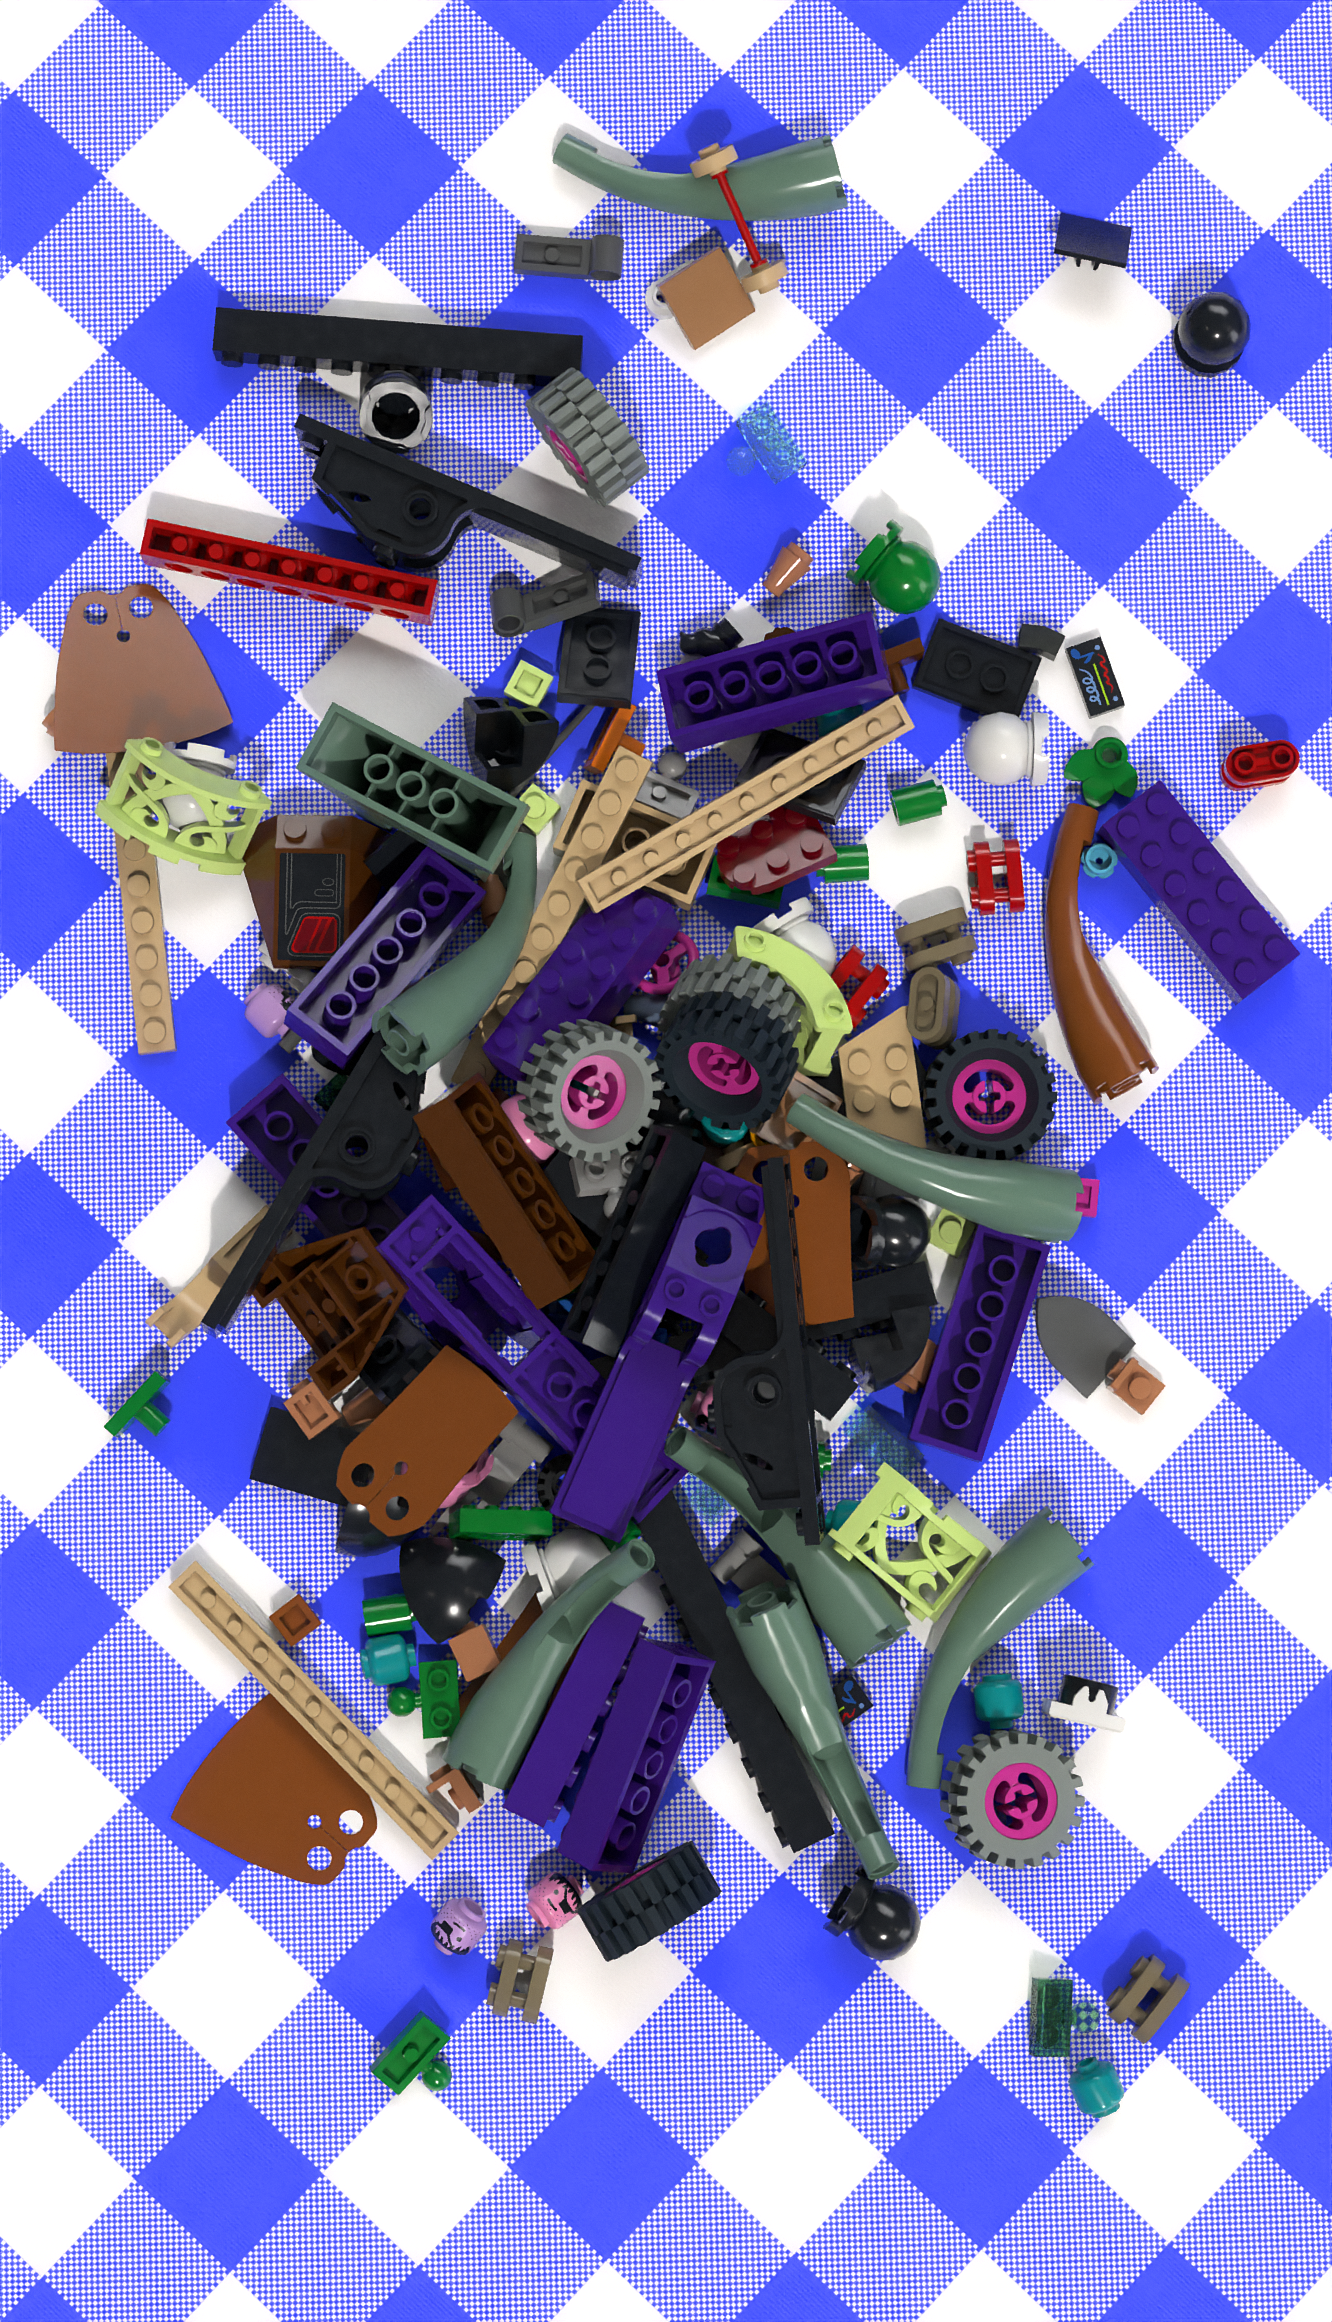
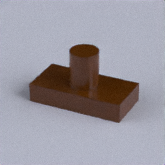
(899, 657)

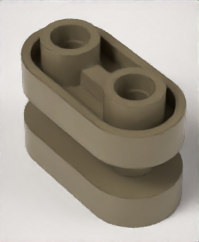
(956, 950)
(933, 1008)
(510, 1960)
(1125, 2001)

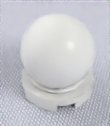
(1005, 749)
(183, 808)
(802, 933)
(562, 1561)

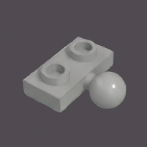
(663, 791)
(603, 1177)

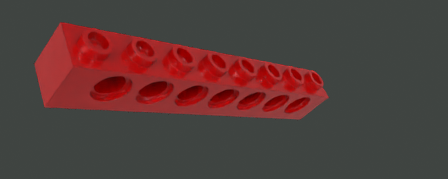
(289, 572)

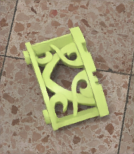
(131, 817)
(826, 1012)
(955, 1543)

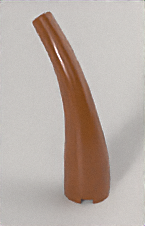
(1092, 1018)

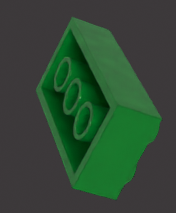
(500, 1524)

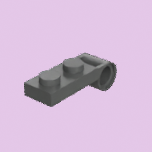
(570, 257)
(519, 613)

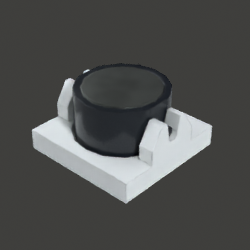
(1086, 1703)

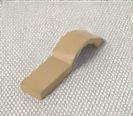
(187, 1309)

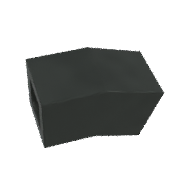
(1040, 640)

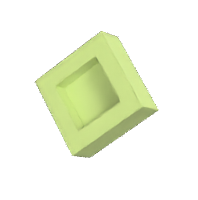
(528, 685)
(541, 810)
(950, 1233)

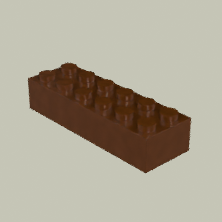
(506, 1190)

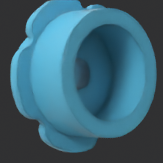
(1102, 851)

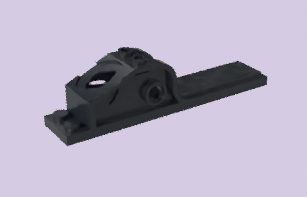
(401, 490)
(362, 1116)
(781, 1426)

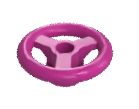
(668, 975)

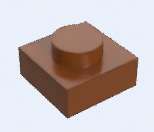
(295, 1620)

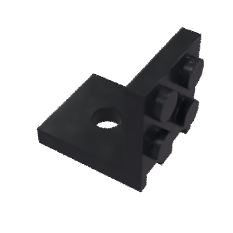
(408, 1358)

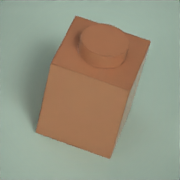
(475, 1651)

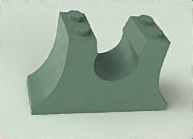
(413, 791)

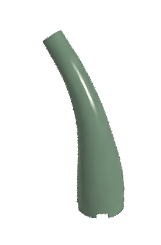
(767, 187)
(449, 1002)
(993, 1193)
(1012, 1587)
(838, 1592)
(791, 1668)
(513, 1699)

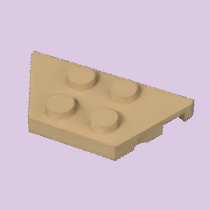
(883, 1080)

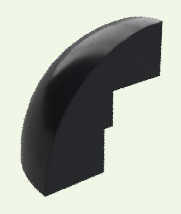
(506, 741)
(889, 1356)
(362, 1538)
(445, 1581)

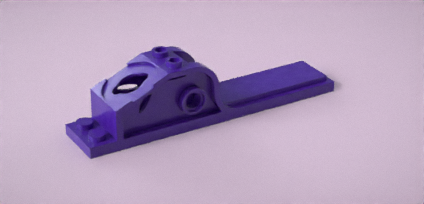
(650, 1376)
(550, 1378)

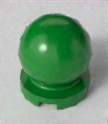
(899, 573)

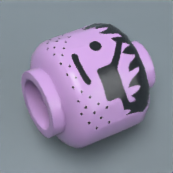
(268, 1009)
(458, 1926)

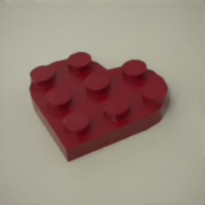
(774, 851)

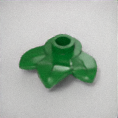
(1102, 777)

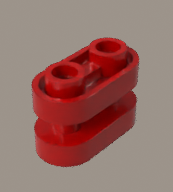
(1259, 765)
(983, 894)
(871, 982)

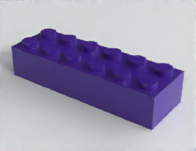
(775, 682)
(1198, 892)
(384, 956)
(585, 976)
(277, 1131)
(978, 1343)
(573, 1713)
(635, 1756)

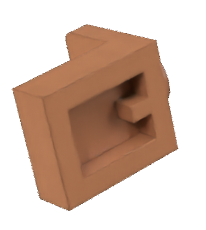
(1134, 1385)
(311, 1408)
(462, 1791)

